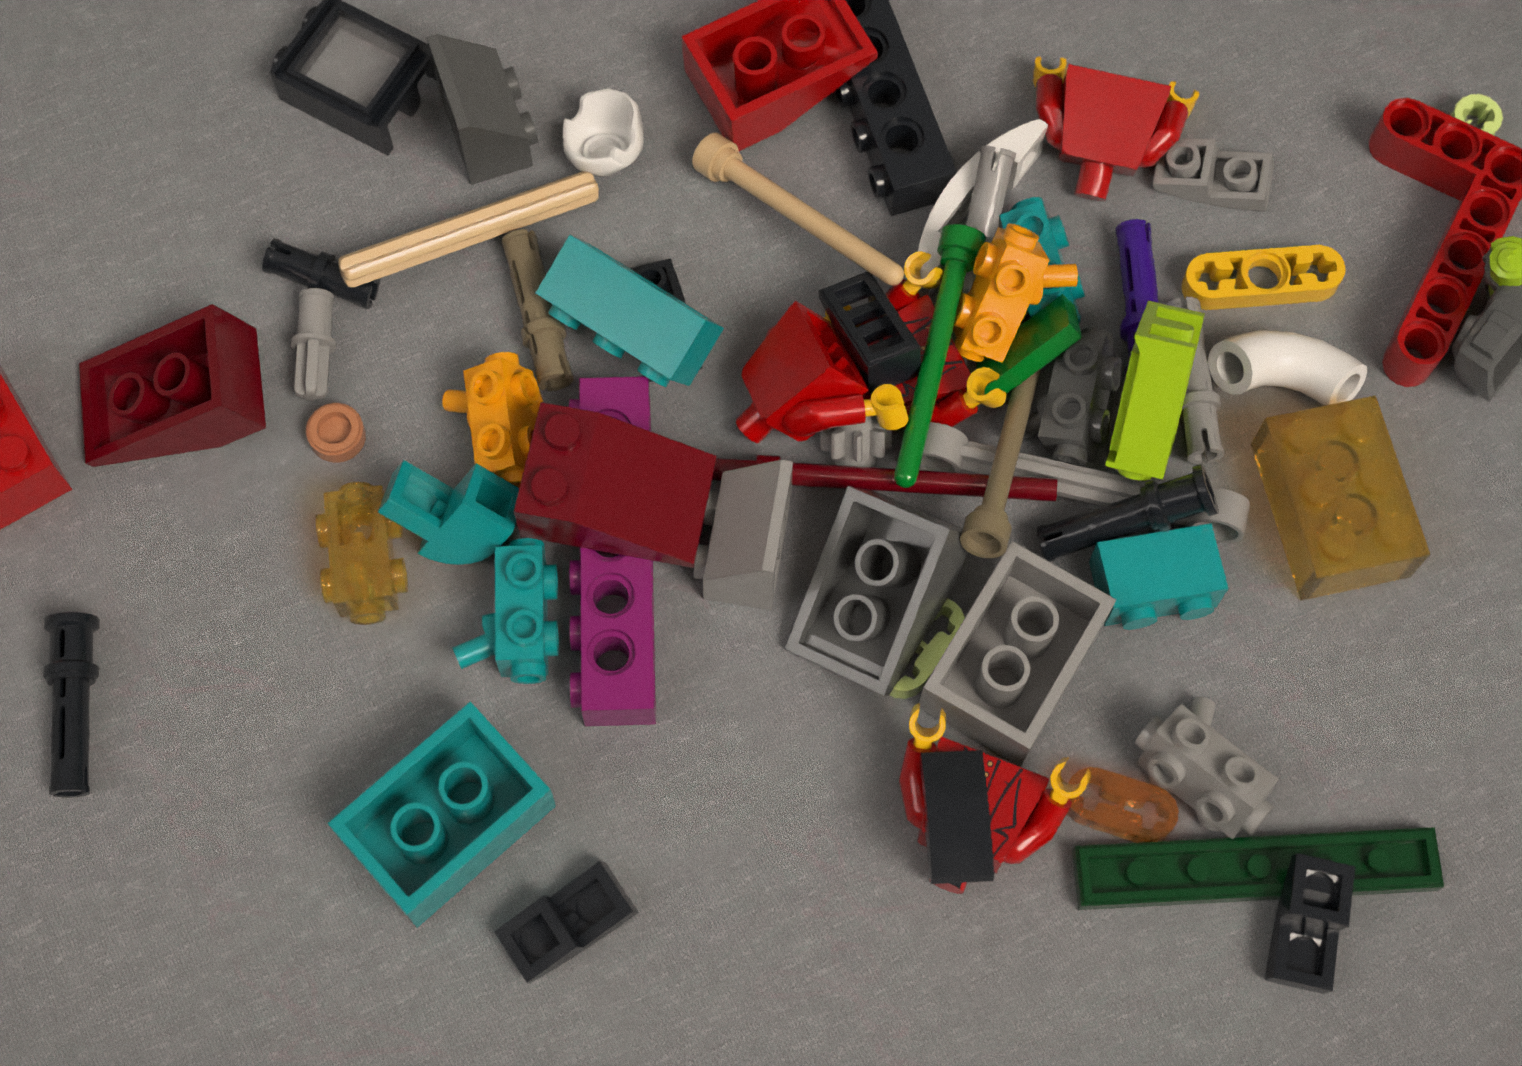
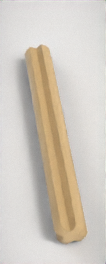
(467, 229)

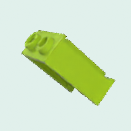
(1154, 391)

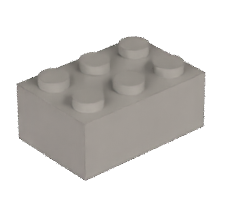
(1016, 653)

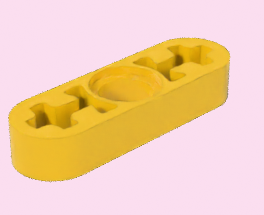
(1279, 260)

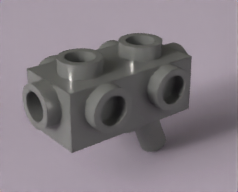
(1074, 413)

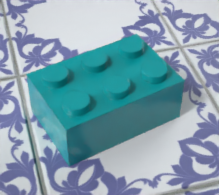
(443, 814)

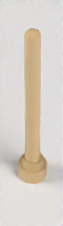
(721, 161)

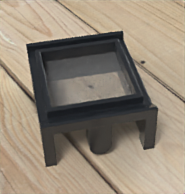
(352, 72)

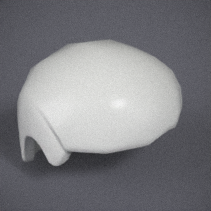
(604, 133)

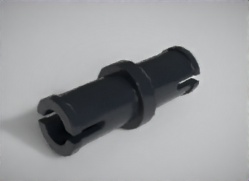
(315, 272)

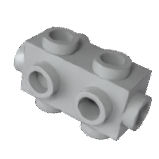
(1206, 769)

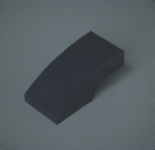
(957, 817)
(566, 922)
(1308, 922)

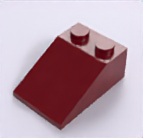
(173, 390)
(613, 487)

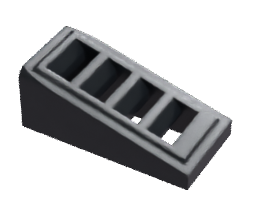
(886, 361)

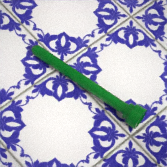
(958, 252)

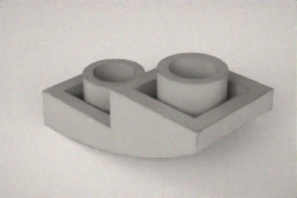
(1214, 177)

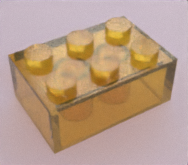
(1339, 498)

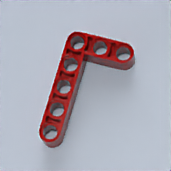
(1480, 196)

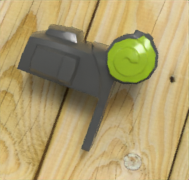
(1491, 343)

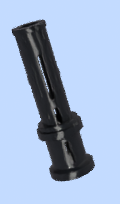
(1154, 507)
(70, 675)

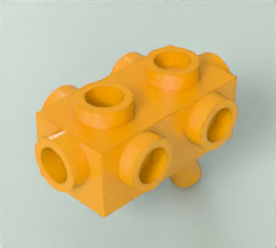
(1007, 280)
(500, 411)

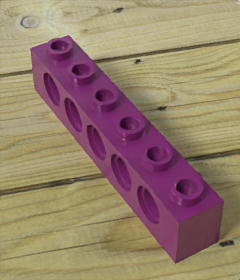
(627, 693)

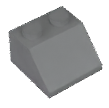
(746, 535)

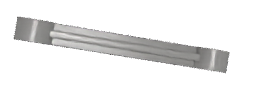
(951, 451)

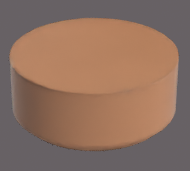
(336, 432)

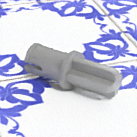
(313, 344)

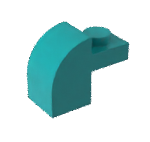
(455, 523)

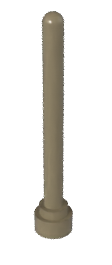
(987, 527)

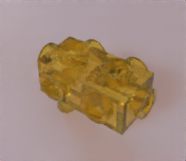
(362, 572)

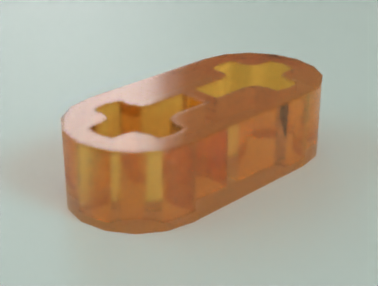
(1129, 793)

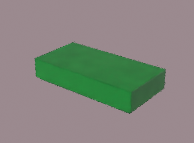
(1036, 344)

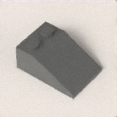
(876, 589)

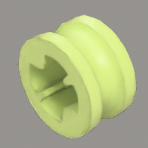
(1481, 107)

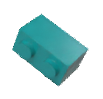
(1160, 575)

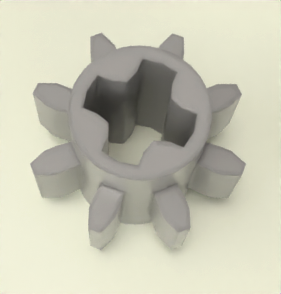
(857, 443)

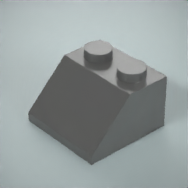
(482, 108)

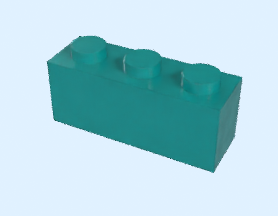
(628, 313)

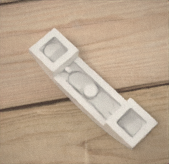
(956, 198)

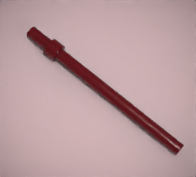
(883, 479)

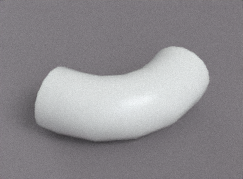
(1287, 362)

